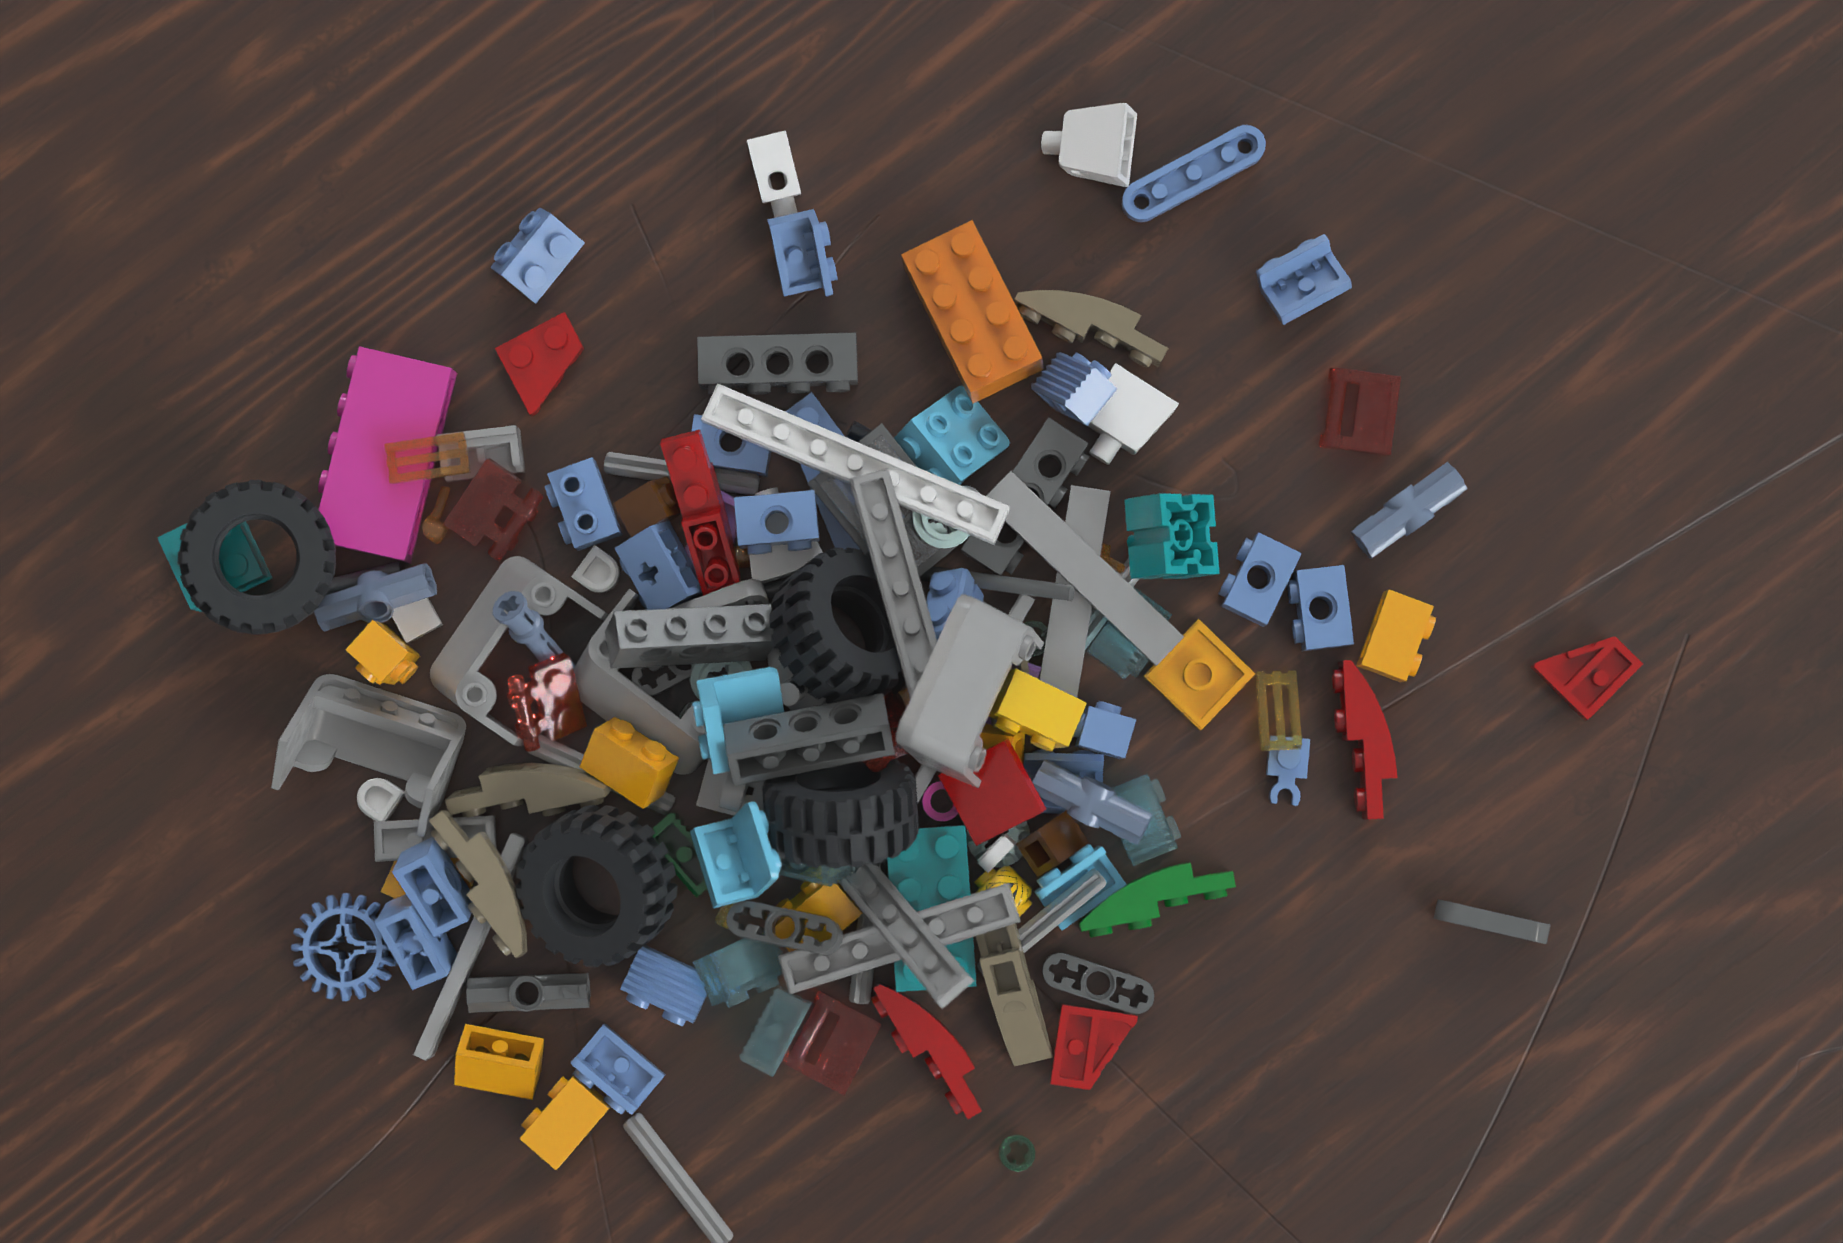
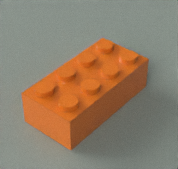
(972, 311)

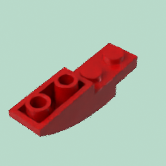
(702, 511)
(1364, 721)
(922, 1031)

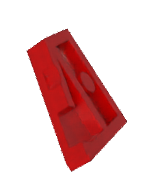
(540, 359)
(1589, 674)
(1086, 1044)

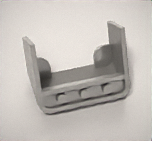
(458, 664)
(962, 686)
(616, 696)
(376, 732)

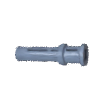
(525, 625)

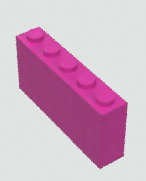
(385, 403)

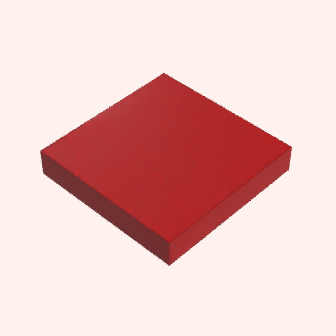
(1003, 797)

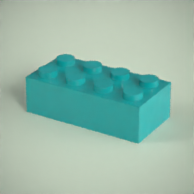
(930, 875)

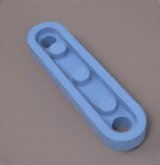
(1193, 173)

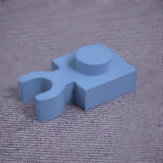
(1287, 766)

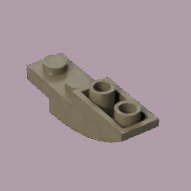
(1077, 313)
(542, 786)
(495, 894)
(1013, 995)

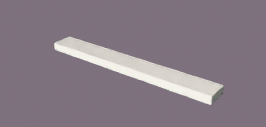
(848, 459)

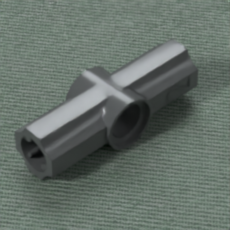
(502, 992)

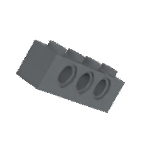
(718, 351)
(1051, 442)
(689, 636)
(808, 739)

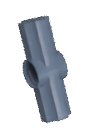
(1409, 510)
(376, 596)
(1092, 802)

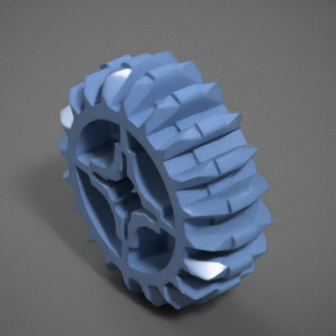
(343, 964)

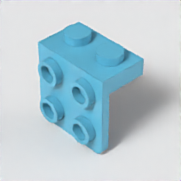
(952, 437)
(732, 700)
(736, 856)
(1055, 882)

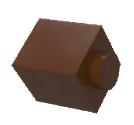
(648, 505)
(1052, 843)

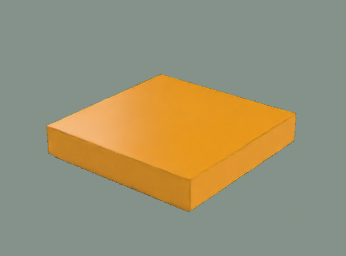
(1199, 675)

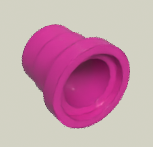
(928, 808)

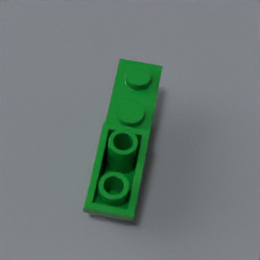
(1138, 899)

